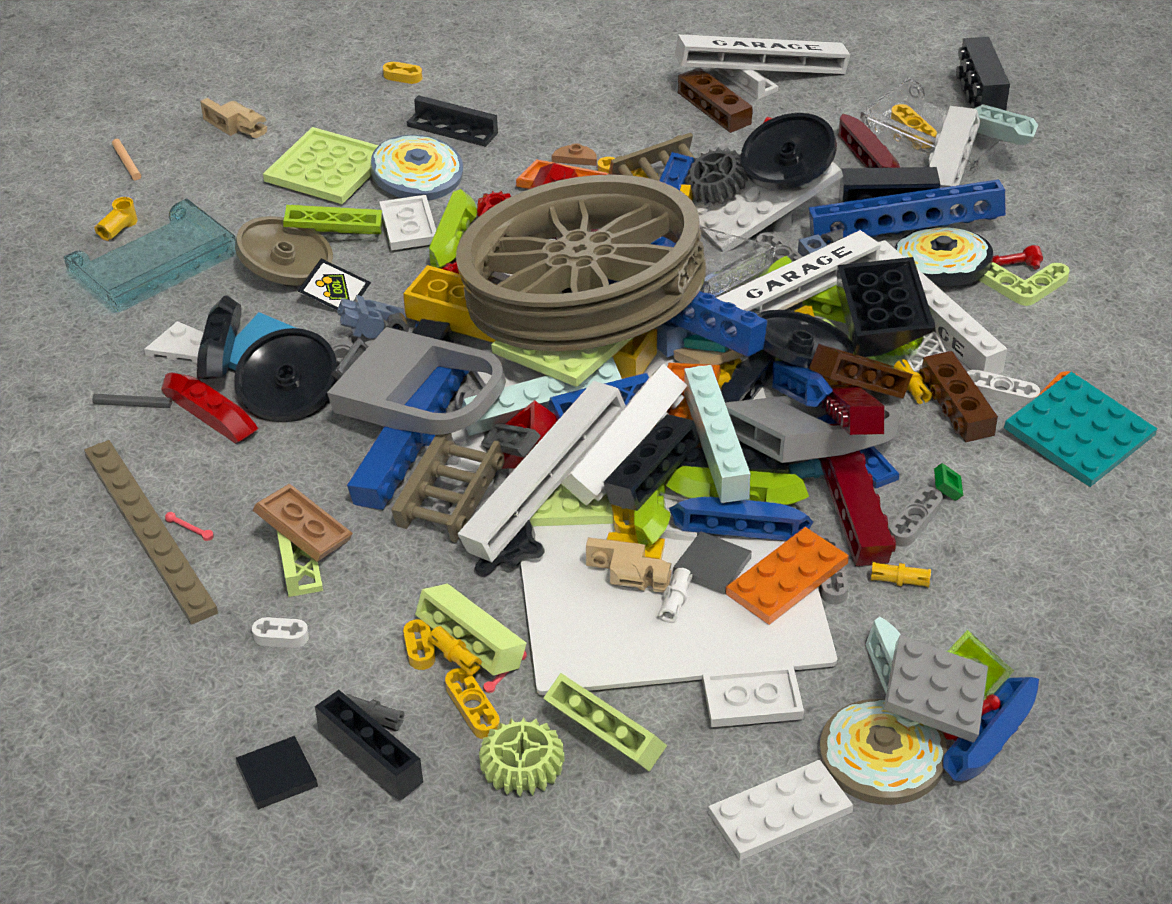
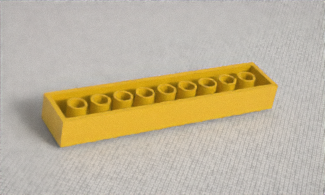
(441, 297)

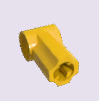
(120, 217)

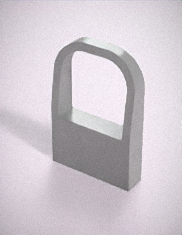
(394, 370)
(792, 433)

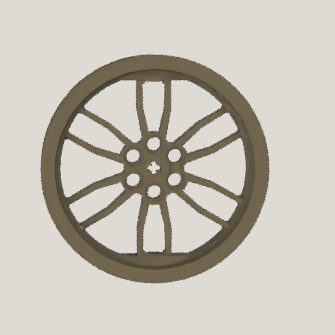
(630, 216)

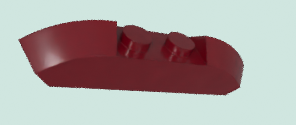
(865, 144)

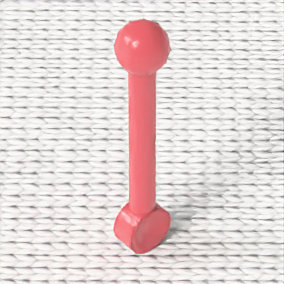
(207, 535)
(491, 686)

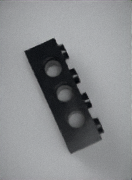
(651, 462)

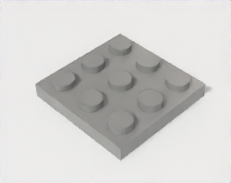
(936, 688)

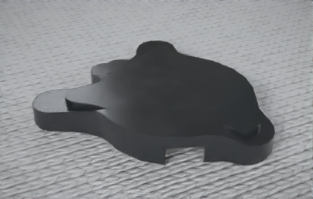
(520, 547)

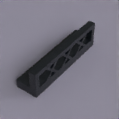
(455, 119)

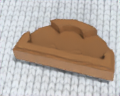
(575, 154)

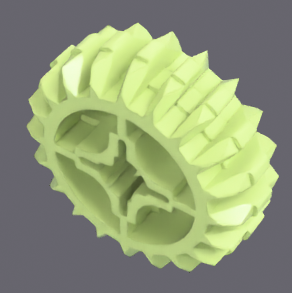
(539, 763)

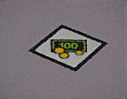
(331, 283)

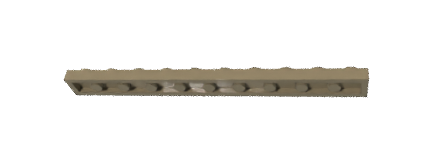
(151, 533)

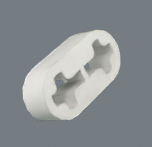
(280, 632)

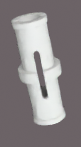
(675, 595)

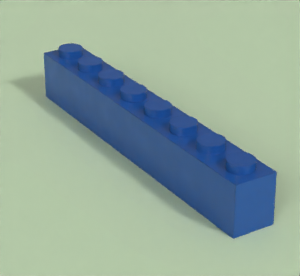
(397, 449)

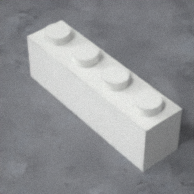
(954, 144)

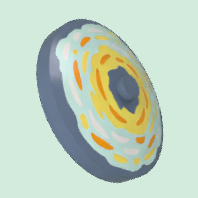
(416, 167)

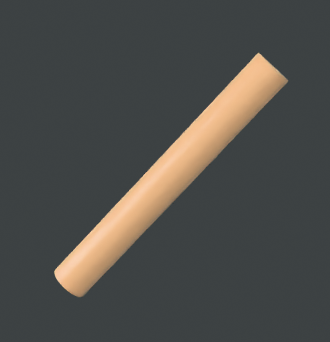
(127, 161)

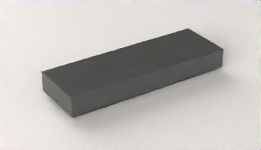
(512, 439)

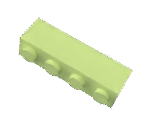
(462, 619)
(605, 722)

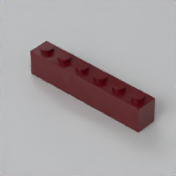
(855, 410)
(858, 508)

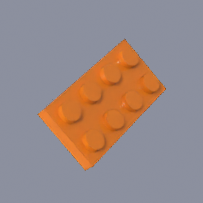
(787, 575)

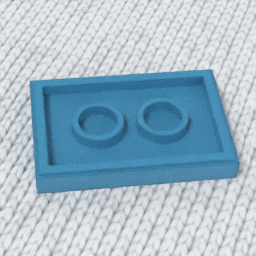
(255, 329)

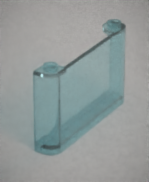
(157, 259)

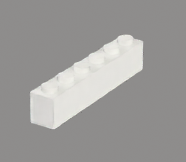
(624, 434)

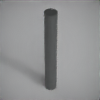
(128, 400)

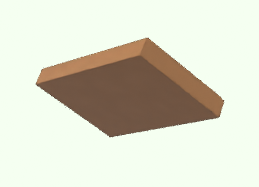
(302, 522)

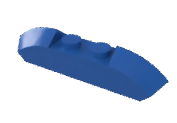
(800, 383)
(739, 518)
(968, 758)

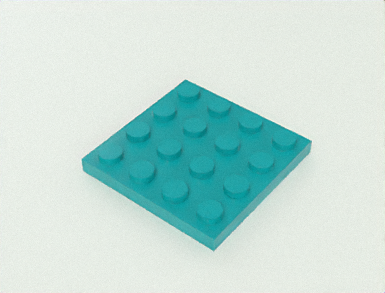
(1080, 428)

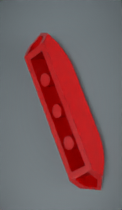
(208, 406)

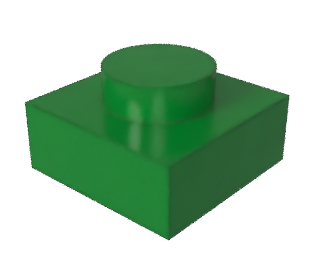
(948, 482)

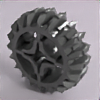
(716, 176)

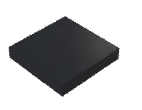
(276, 772)

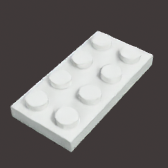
(780, 809)

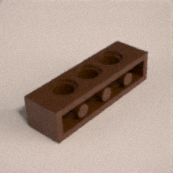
(715, 99)
(860, 371)
(958, 396)

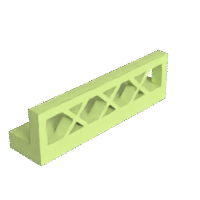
(290, 568)

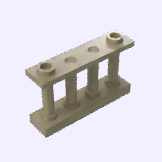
(643, 158)
(432, 467)

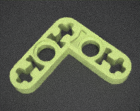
(1026, 291)

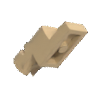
(233, 118)
(628, 564)

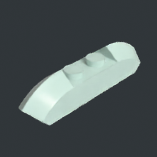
(1006, 125)
(881, 649)

